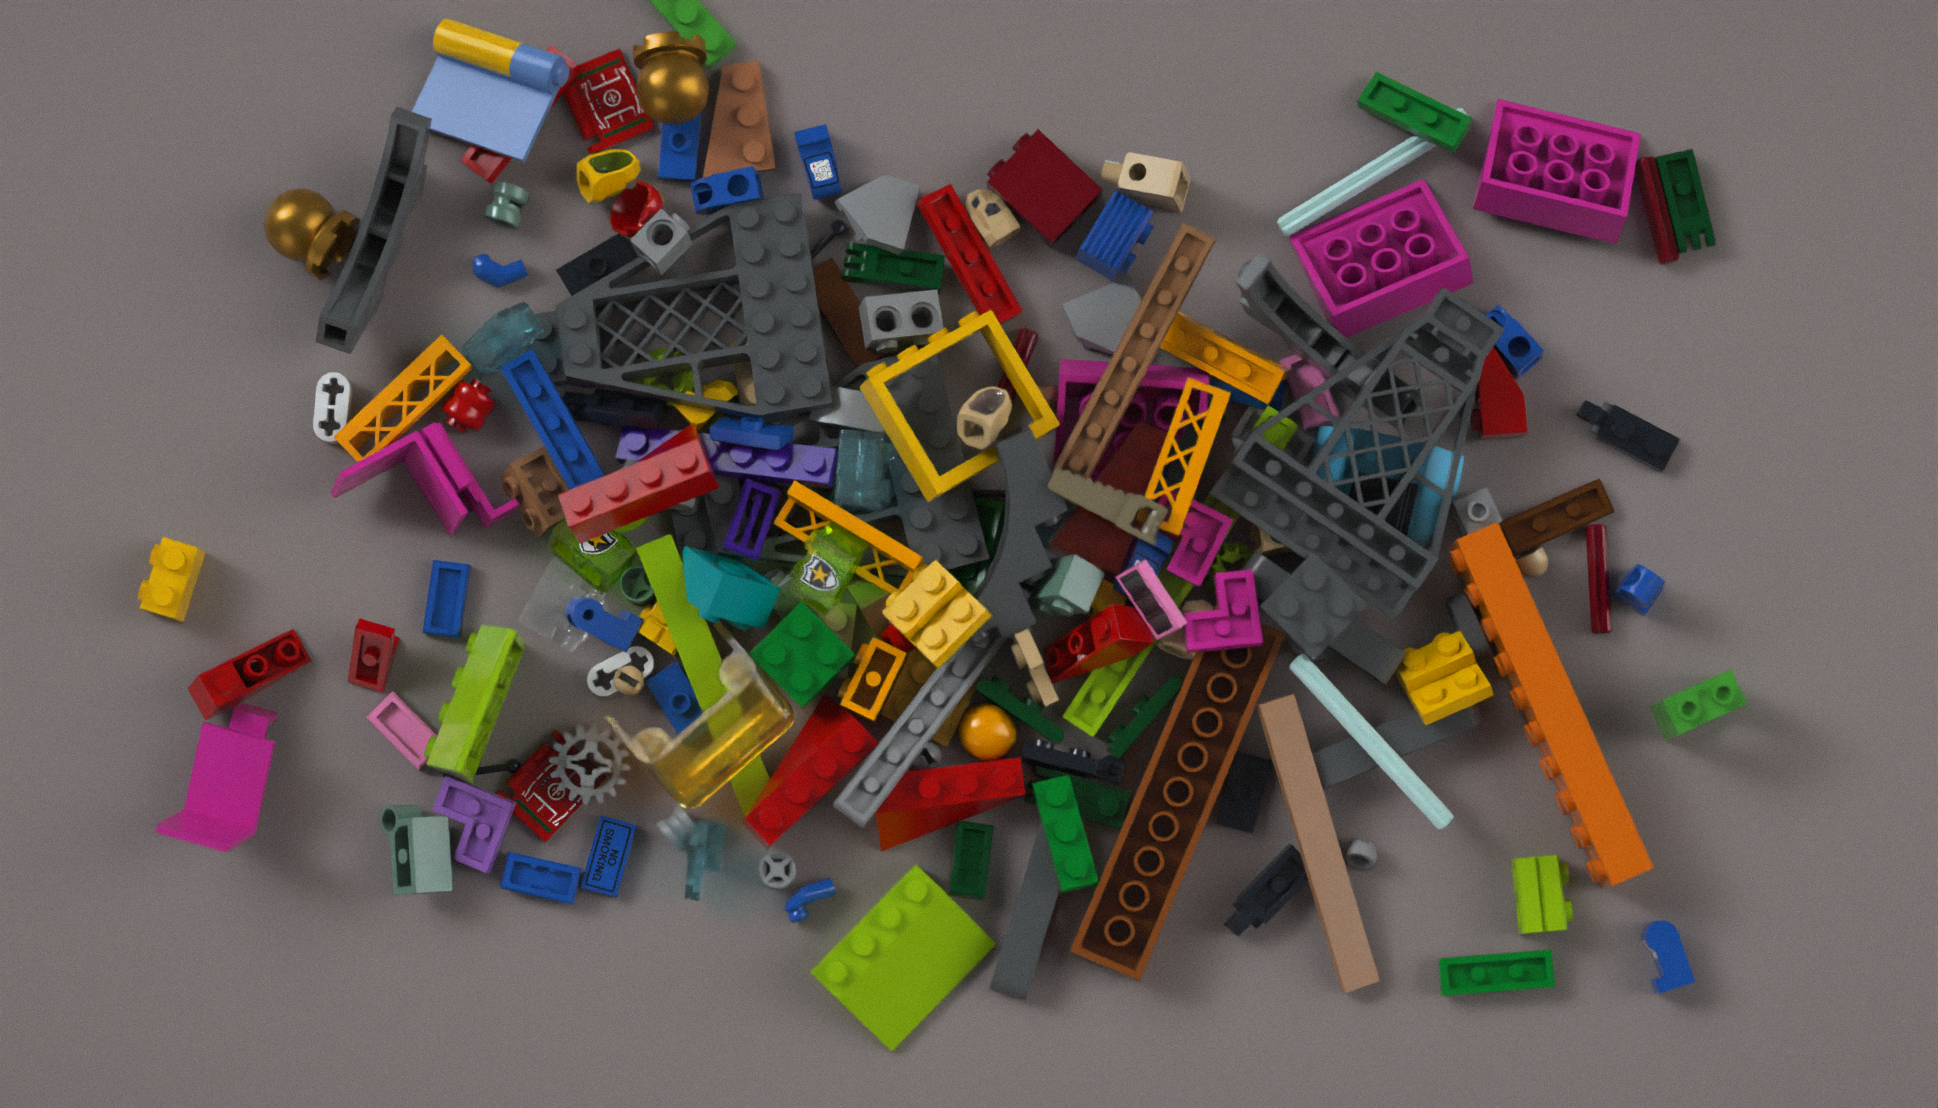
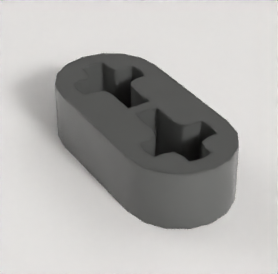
(1466, 621)

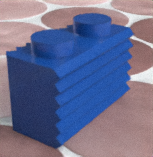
(1115, 236)

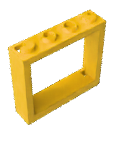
(902, 435)

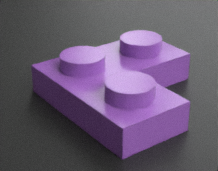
(485, 820)

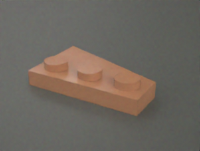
(740, 123)

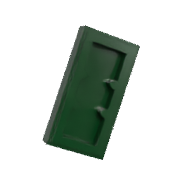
(970, 860)

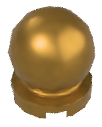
(671, 77)
(305, 228)

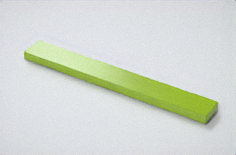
(695, 648)

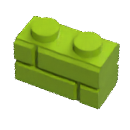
(1541, 894)

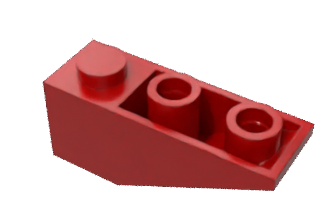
(1499, 402)
(1098, 642)
(247, 674)

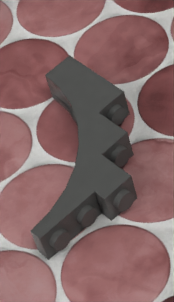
(380, 234)
(1309, 336)
(1020, 550)

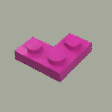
(1201, 539)
(1234, 623)

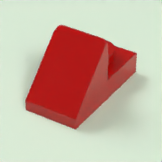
(372, 655)

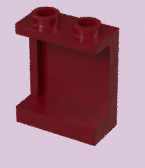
(1043, 186)

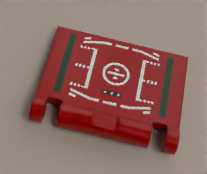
(606, 102)
(537, 795)

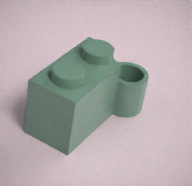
(1065, 588)
(418, 850)

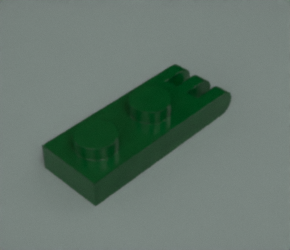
(1685, 199)
(883, 268)
(1025, 711)
(1145, 713)
(1094, 800)

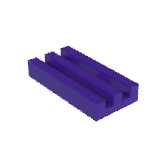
(741, 549)

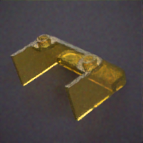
(719, 739)

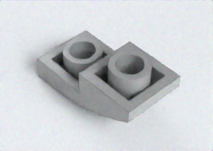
(849, 411)

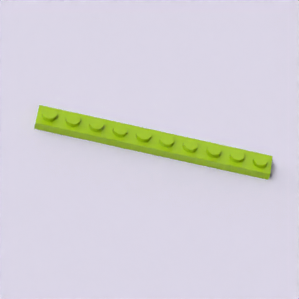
(1108, 683)

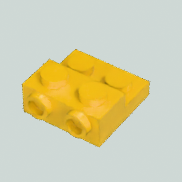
(935, 613)
(1442, 677)

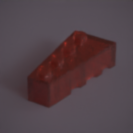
(1096, 537)

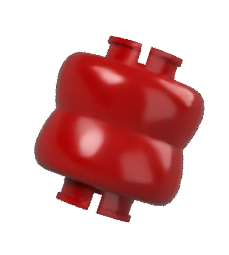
(468, 405)

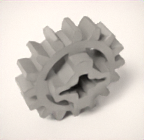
(588, 781)

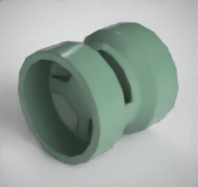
(506, 204)
(634, 581)

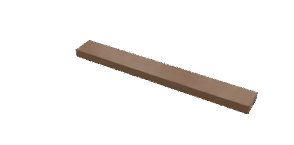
(1135, 352)
(1318, 843)

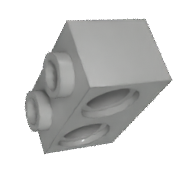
(898, 312)

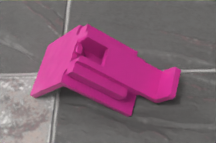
(438, 473)
(226, 782)

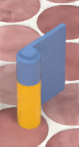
(489, 89)

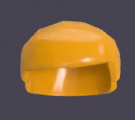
(987, 731)

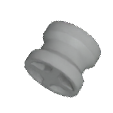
(677, 827)
(774, 867)

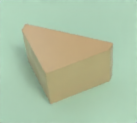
(871, 603)

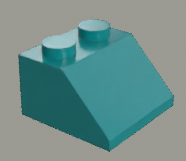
(727, 589)

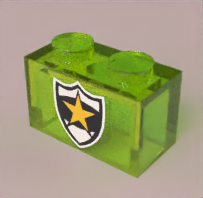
(596, 560)
(827, 567)

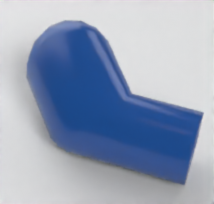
(496, 274)
(808, 894)

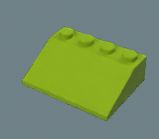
(476, 702)
(903, 957)

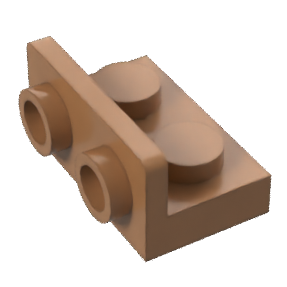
(536, 486)

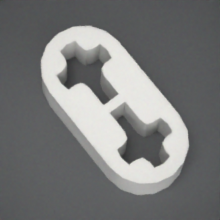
(323, 405)
(613, 664)

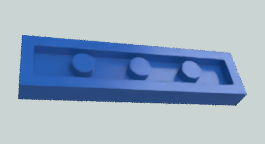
(552, 420)

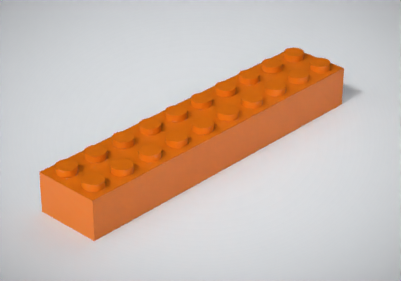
(1549, 707)

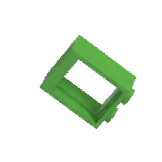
(1698, 705)

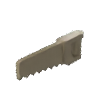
(1109, 503)

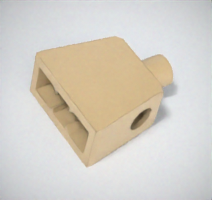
(1163, 185)

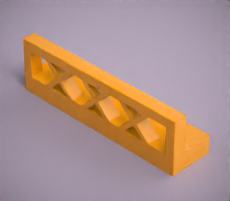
(1224, 358)
(398, 396)
(1198, 458)
(877, 540)

